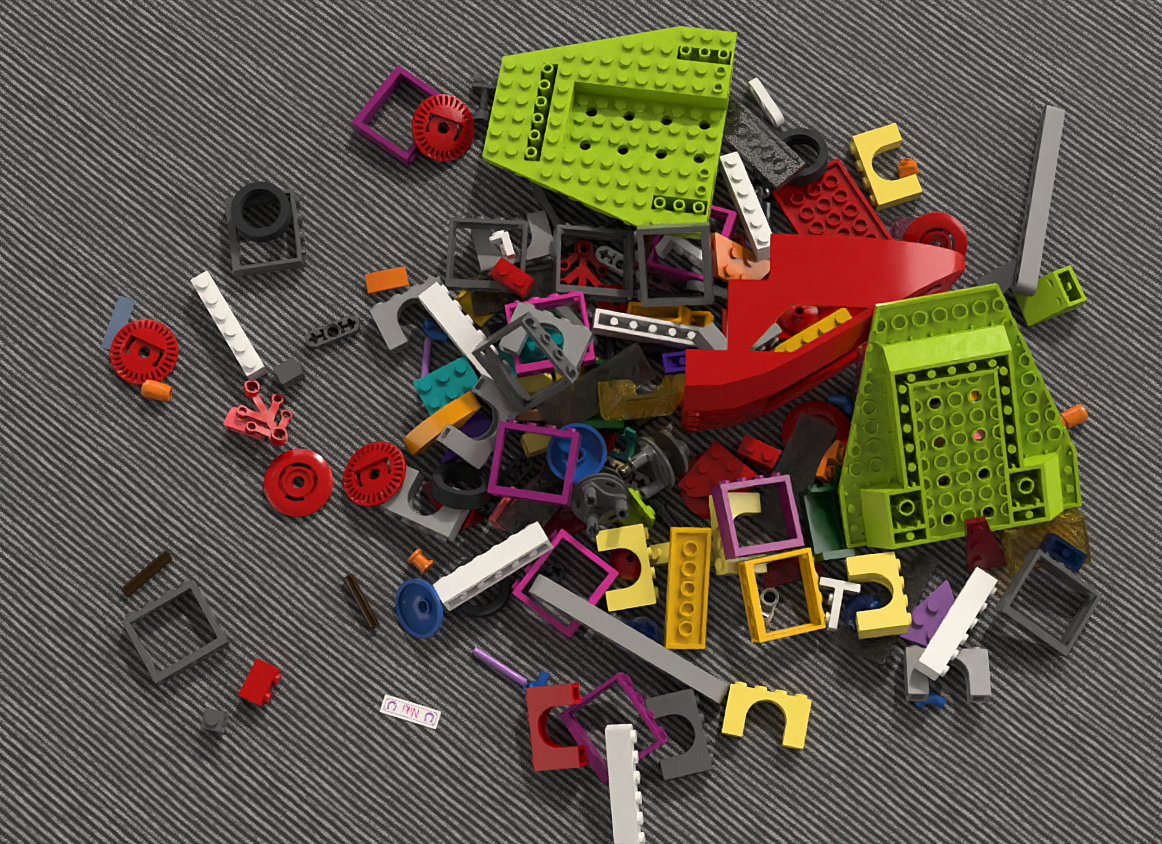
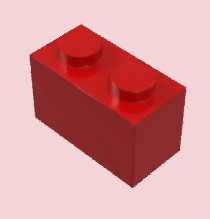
(512, 277)
(758, 453)
(260, 683)

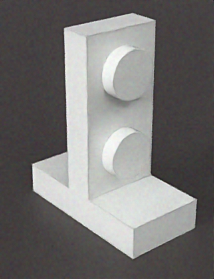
(681, 247)
(834, 599)

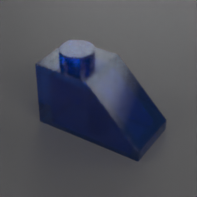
(1063, 551)

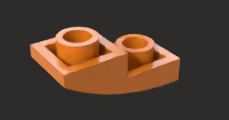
(386, 280)
(832, 458)

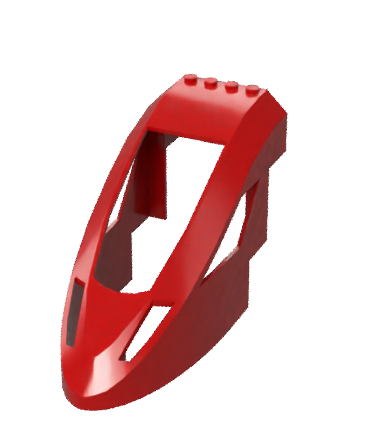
(813, 271)

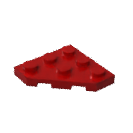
(714, 466)

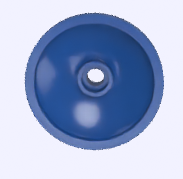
(592, 449)
(419, 608)

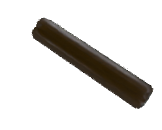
(148, 572)
(361, 601)

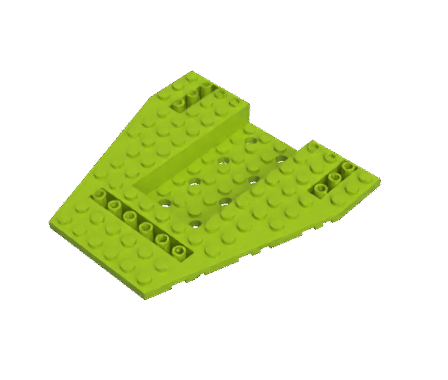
(652, 75)
(891, 469)

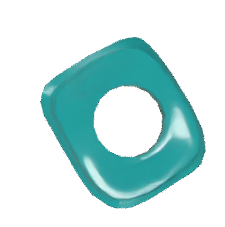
(629, 438)

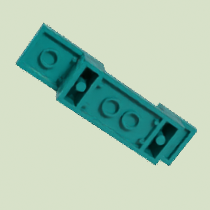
(460, 376)

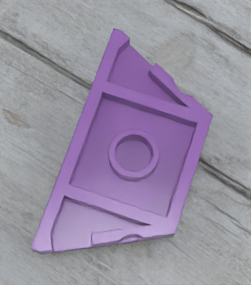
(929, 615)

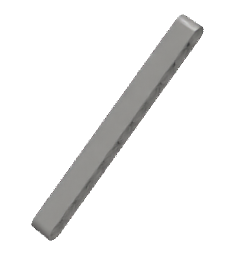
(1038, 201)
(628, 639)

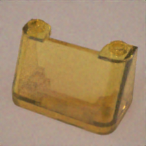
(620, 401)
(1021, 539)

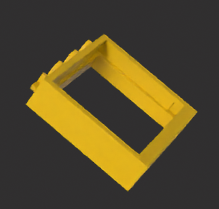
(752, 600)

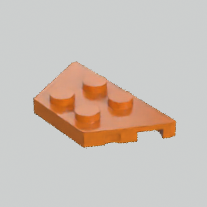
(736, 261)

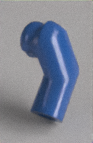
(432, 332)
(844, 401)
(542, 681)
(932, 698)

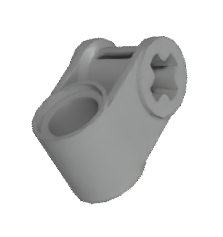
(768, 608)

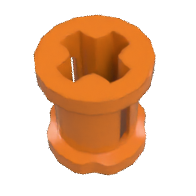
(421, 561)

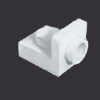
(506, 246)

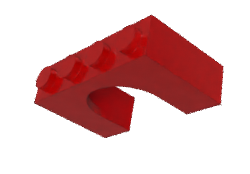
(546, 753)

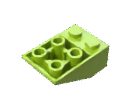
(1054, 296)

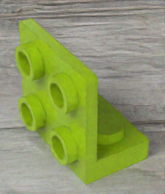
(638, 512)

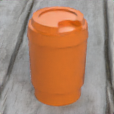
(156, 390)
(1074, 416)

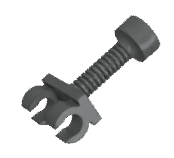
(482, 116)

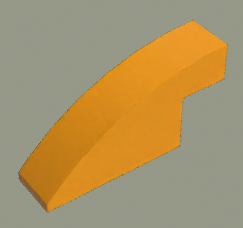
(677, 314)
(454, 413)

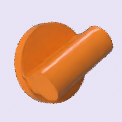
(907, 168)

